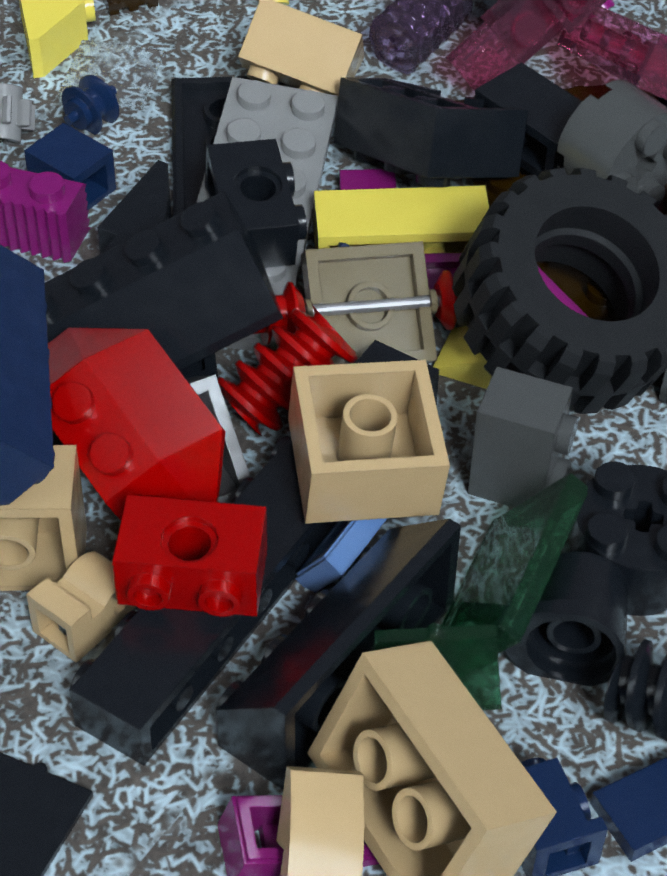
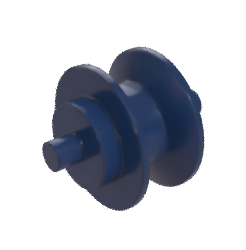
(90, 104)

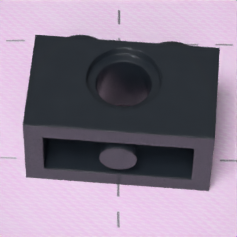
(261, 194)

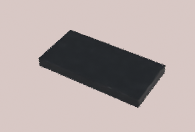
(195, 120)

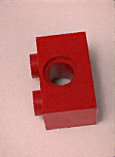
(190, 555)

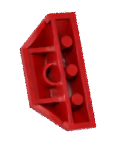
(133, 417)

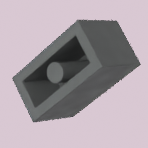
(520, 437)

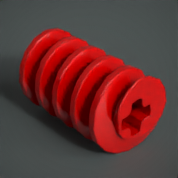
(270, 383)

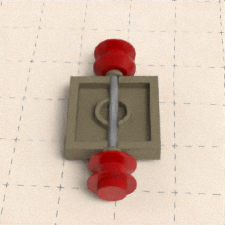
(372, 296)

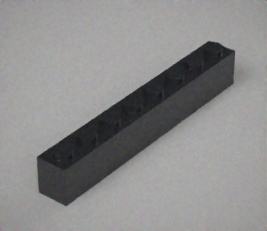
(171, 656)

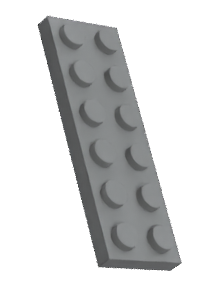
(303, 130)

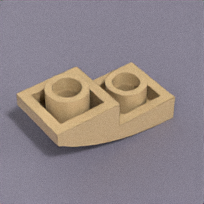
(322, 822)

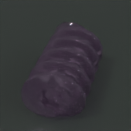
(414, 29)

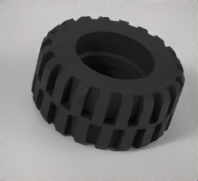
(526, 329)

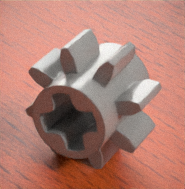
(15, 114)

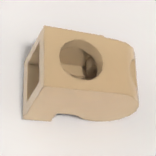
(80, 603)

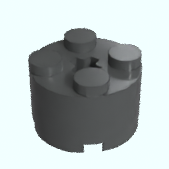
(619, 137)

